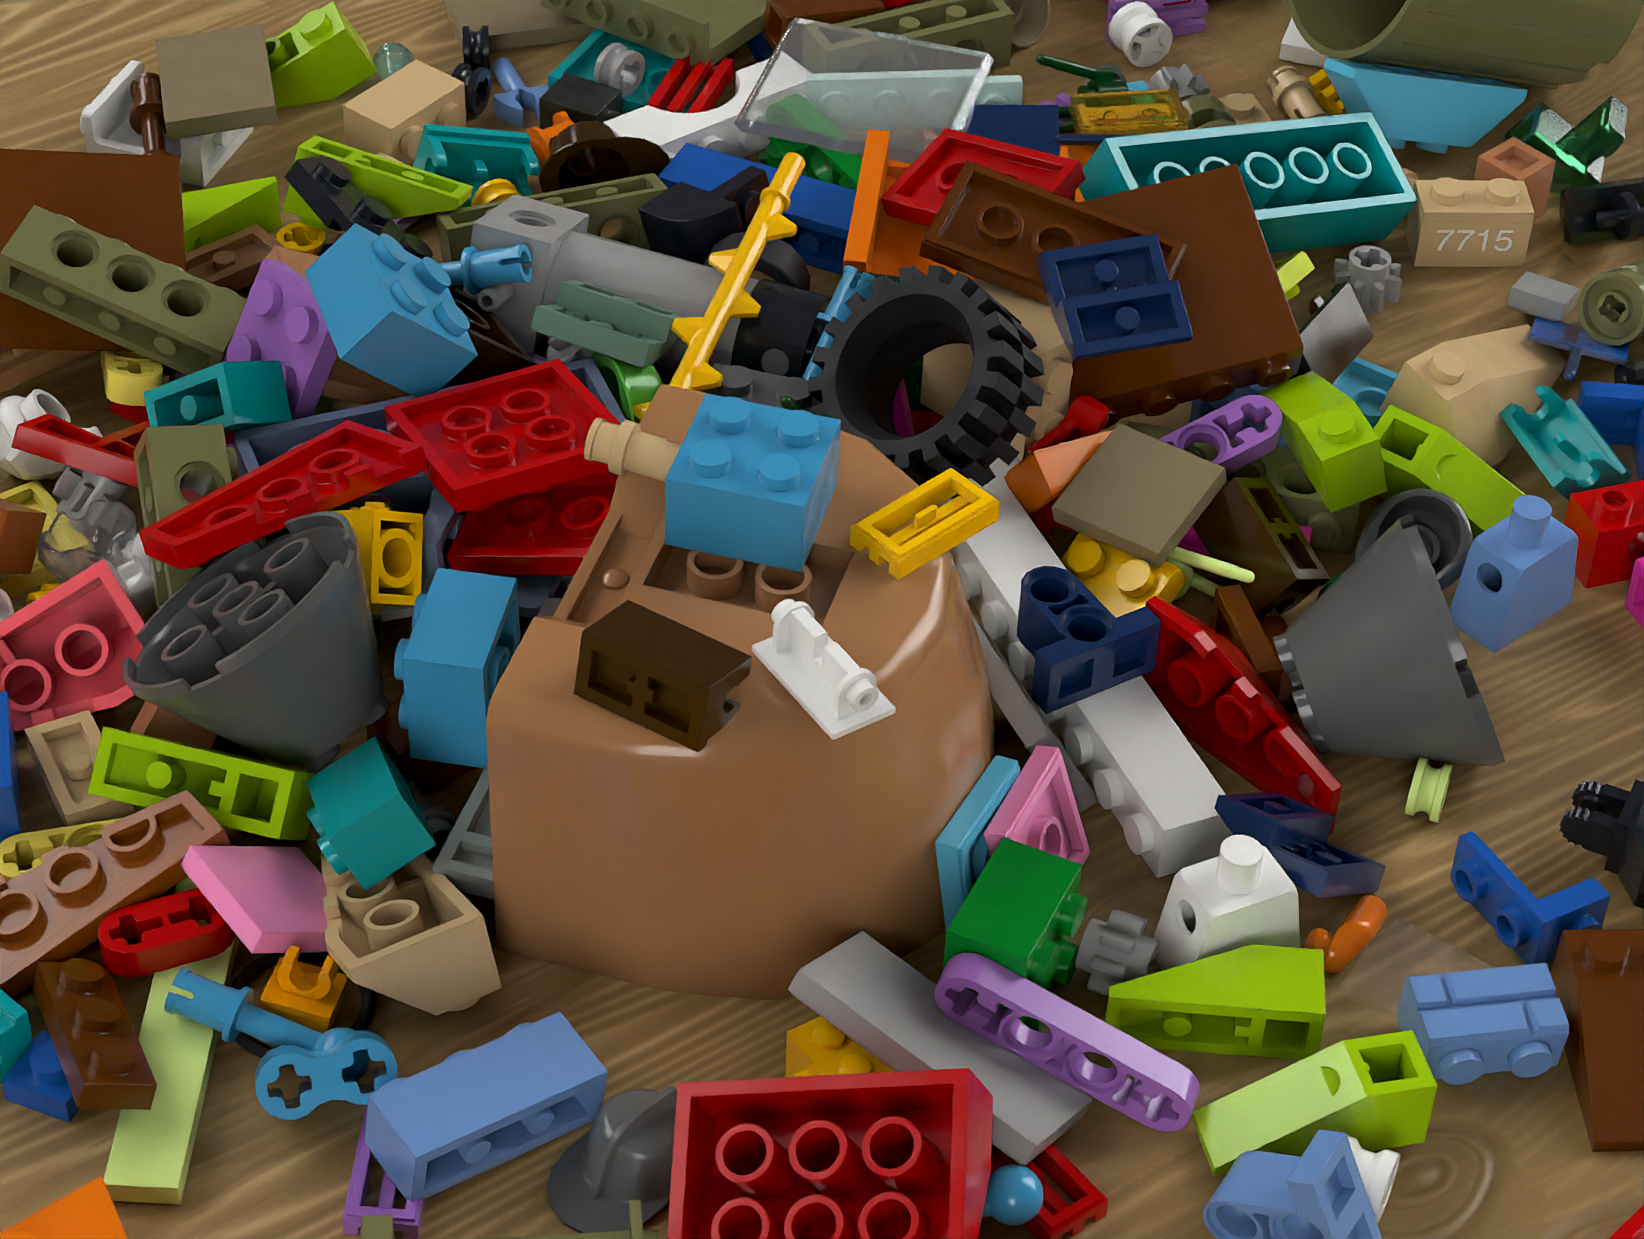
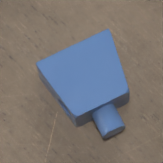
(1515, 575)

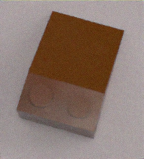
(1603, 997)

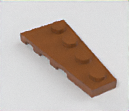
(60, 904)

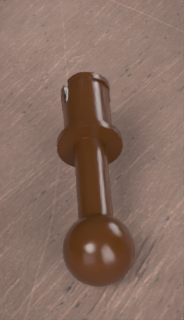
(147, 113)

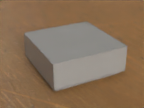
(1543, 297)

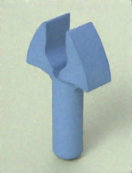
(509, 104)

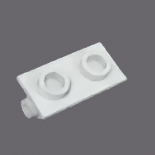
(820, 672)

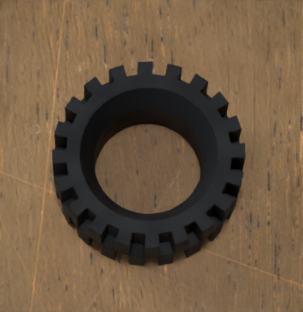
(896, 330)

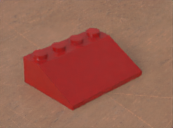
(832, 1157)

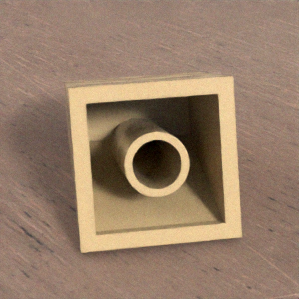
(950, 366)

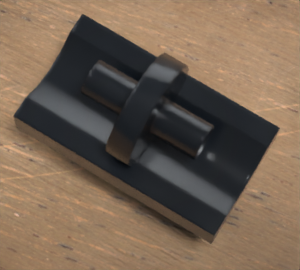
(1603, 211)

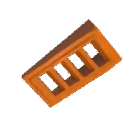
(1050, 470)

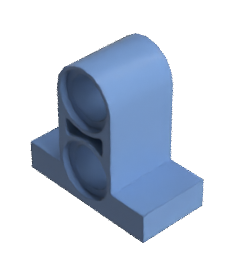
(1294, 1195)

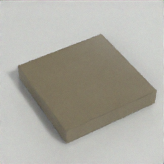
(1139, 494)

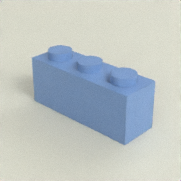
(484, 1106)

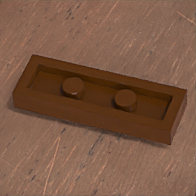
(93, 1035)

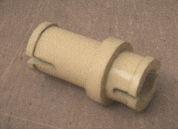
(1294, 94)
(629, 449)

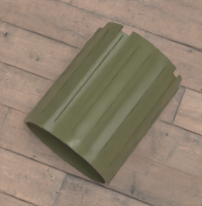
(1487, 39)

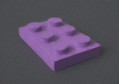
(287, 326)

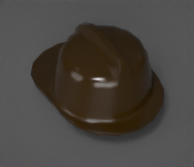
(595, 154)

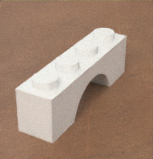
(705, 129)

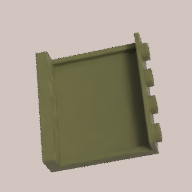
(672, 26)

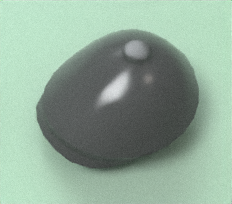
(1440, 525)

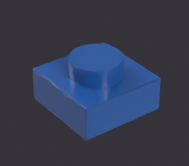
(40, 1081)

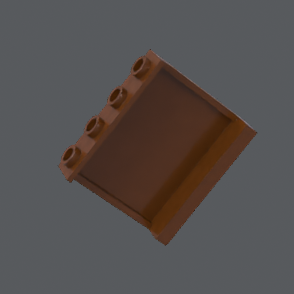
(106, 192)
(1229, 292)

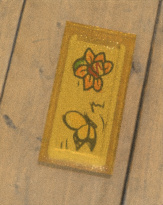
(1128, 112)

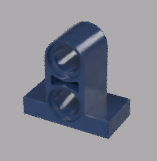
(1078, 640)

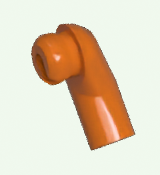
(1352, 936)

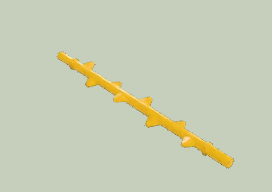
(730, 298)

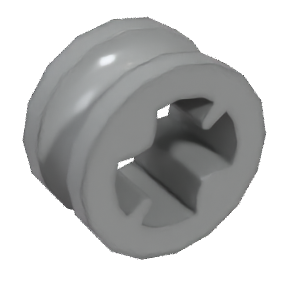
(620, 68)

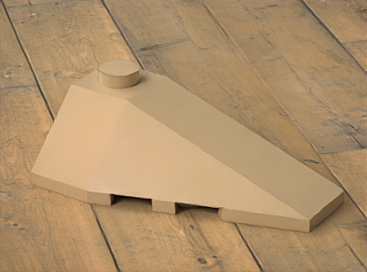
(1472, 380)
(410, 937)

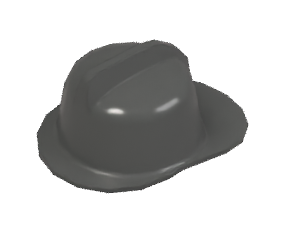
(617, 1161)

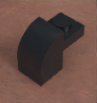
(691, 221)

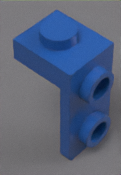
(1617, 415)
(1518, 917)

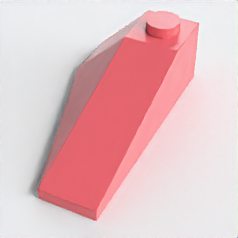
(70, 648)

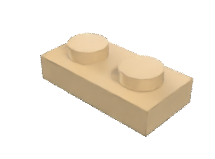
(65, 759)

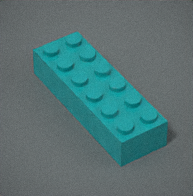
(1306, 177)

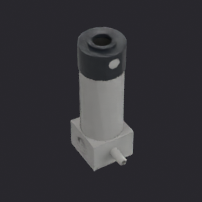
(562, 250)

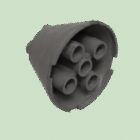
(270, 646)
(1385, 665)

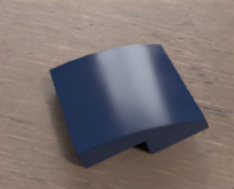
(1113, 297)
(1299, 843)

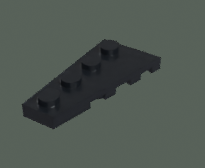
(340, 204)

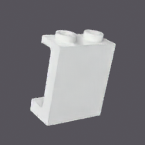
(108, 130)

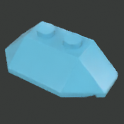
(1423, 104)

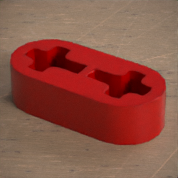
(164, 934)

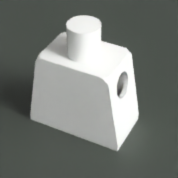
(1228, 905)

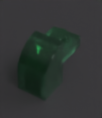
(1576, 149)

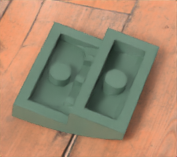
(607, 323)

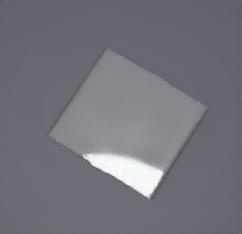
(840, 81)

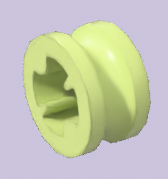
(1428, 789)

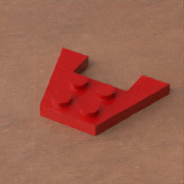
(81, 449)

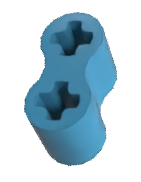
(325, 1074)

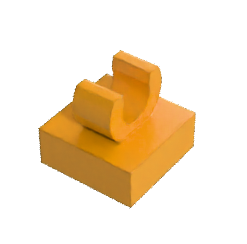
(305, 991)

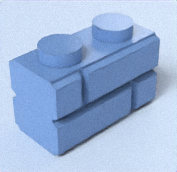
(1485, 1021)

